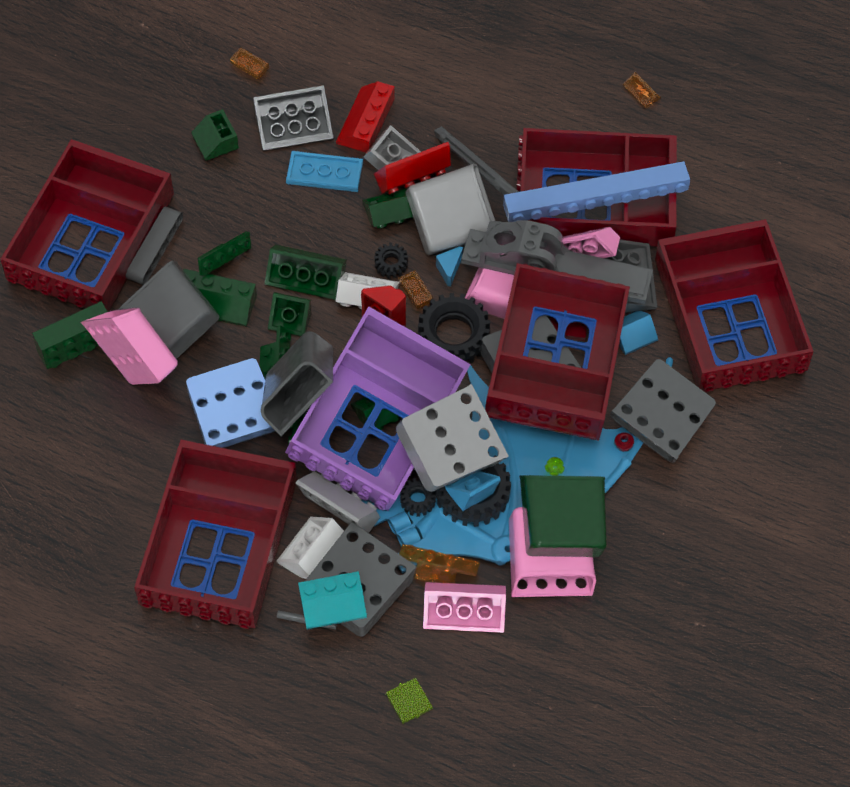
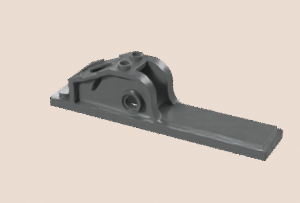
(524, 245)

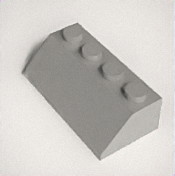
(338, 502)

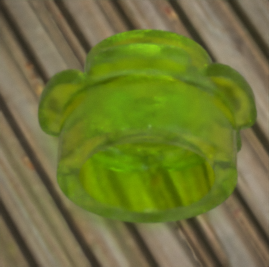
(554, 461)

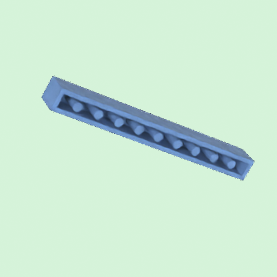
(596, 192)

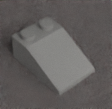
(389, 148)

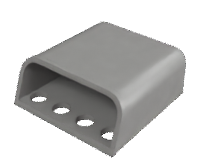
(449, 208)
(447, 442)

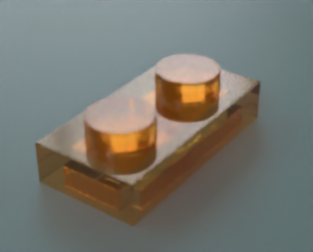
(249, 63)
(415, 289)

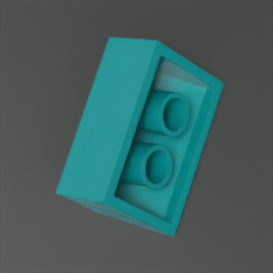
(332, 600)

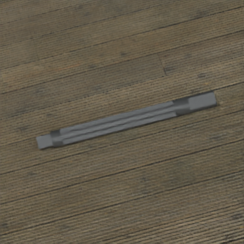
(469, 158)

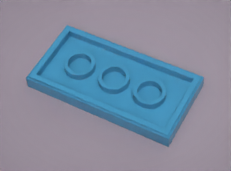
(324, 171)

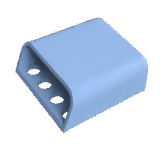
(229, 403)

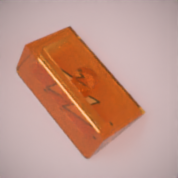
(641, 90)

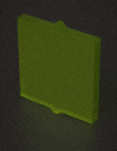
(409, 700)

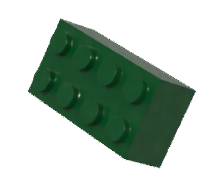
(66, 337)

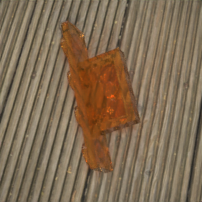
(438, 566)

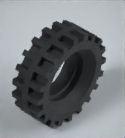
(459, 309)
(483, 510)

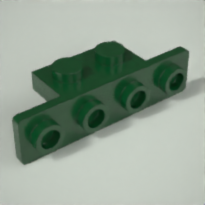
(224, 253)
(273, 352)

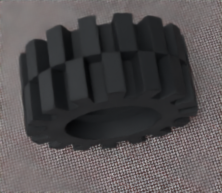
(391, 251)
(416, 507)

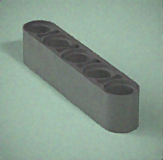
(154, 245)

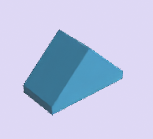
(448, 264)

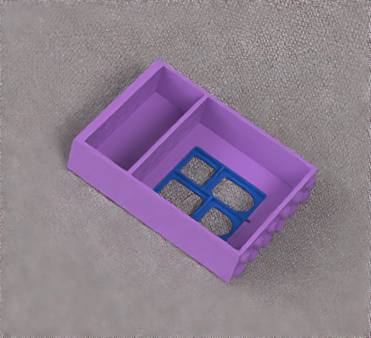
(397, 374)

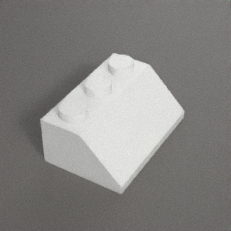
(351, 285)
(310, 545)

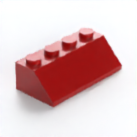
(367, 116)
(414, 168)
(386, 301)

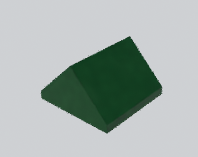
(290, 312)

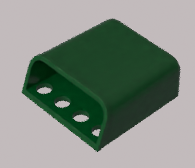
(564, 515)

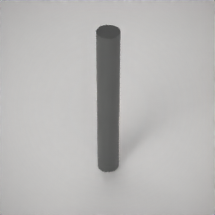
(298, 618)

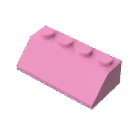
(597, 243)
(464, 607)

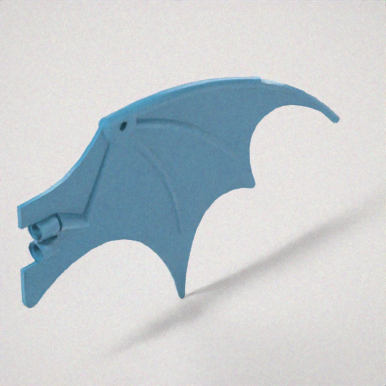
(528, 454)

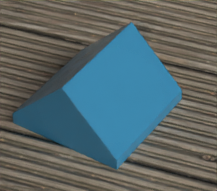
(637, 332)
(473, 489)

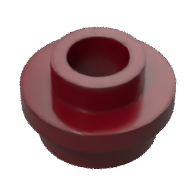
(624, 446)

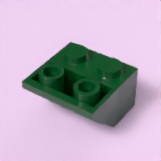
(215, 135)

